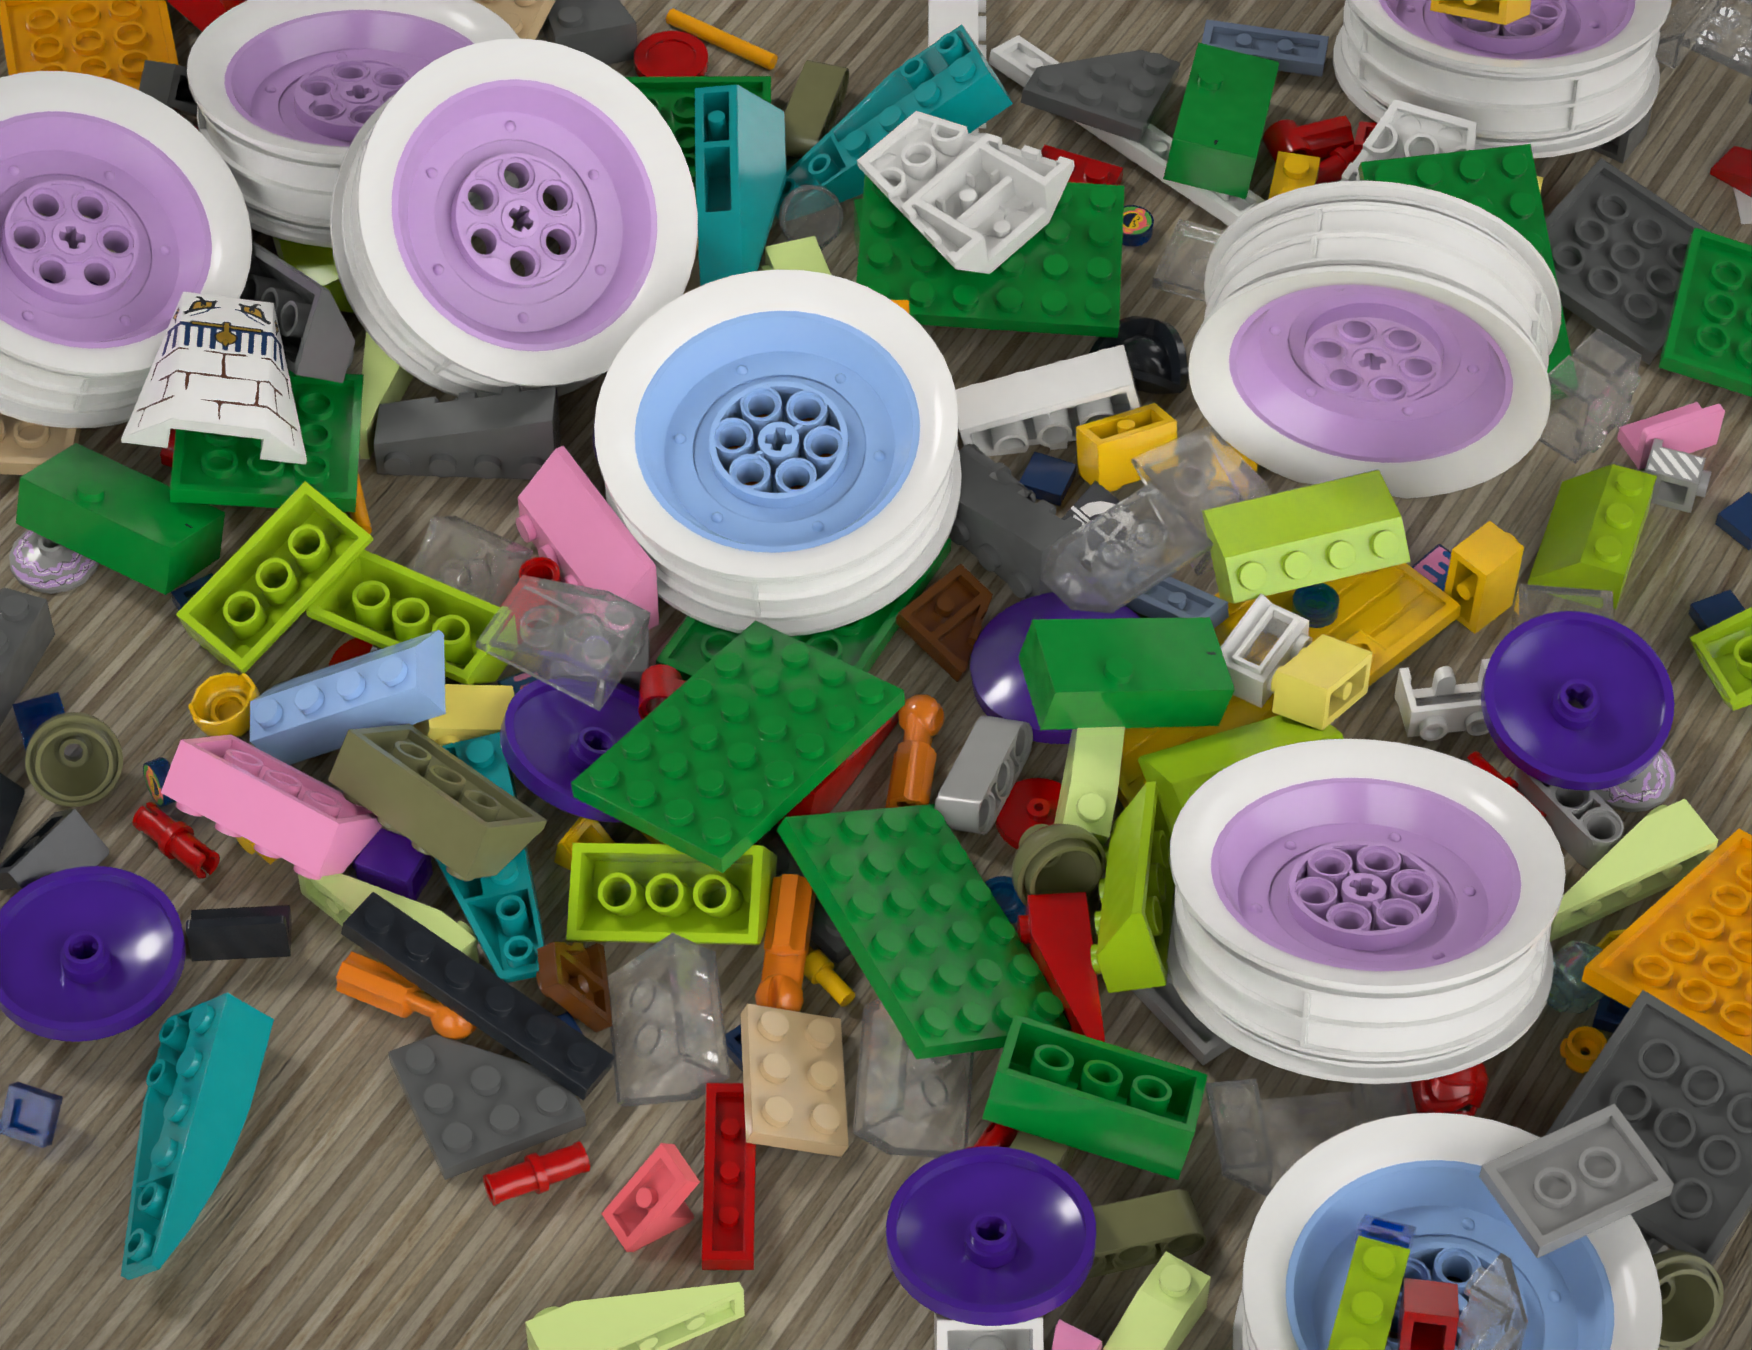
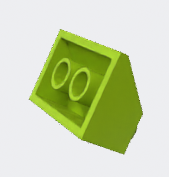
(1594, 530)

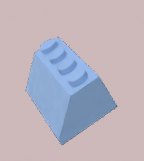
(372, 690)

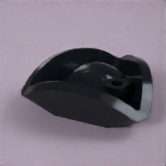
(1153, 352)

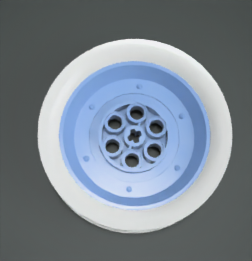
(793, 352)
(1426, 1175)

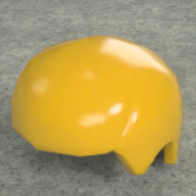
(223, 704)

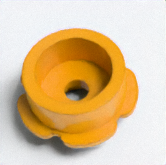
(1582, 1039)

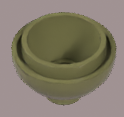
(75, 779)
(1057, 861)
(1690, 1297)

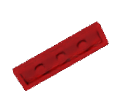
(728, 1182)

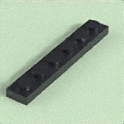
(478, 995)

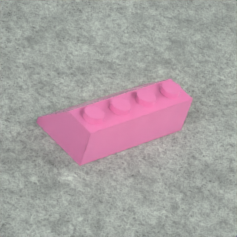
(584, 535)
(269, 804)

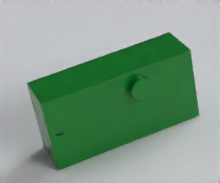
(1221, 121)
(119, 518)
(1125, 673)
(1096, 1097)

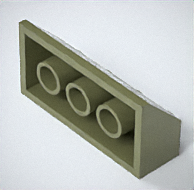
(434, 799)

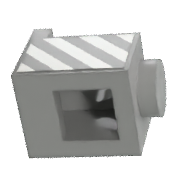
(1678, 477)

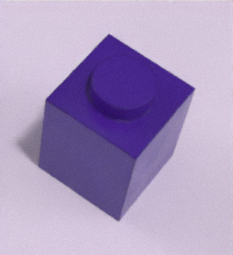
(393, 865)

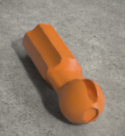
(915, 758)
(786, 943)
(388, 990)

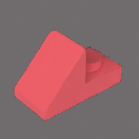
(653, 1200)

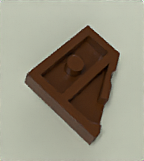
(948, 619)
(577, 981)

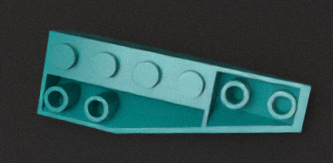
(941, 81)
(737, 178)
(501, 906)
(190, 1122)

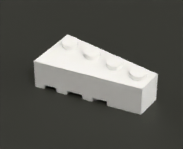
(1046, 402)

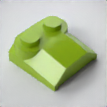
(1727, 658)

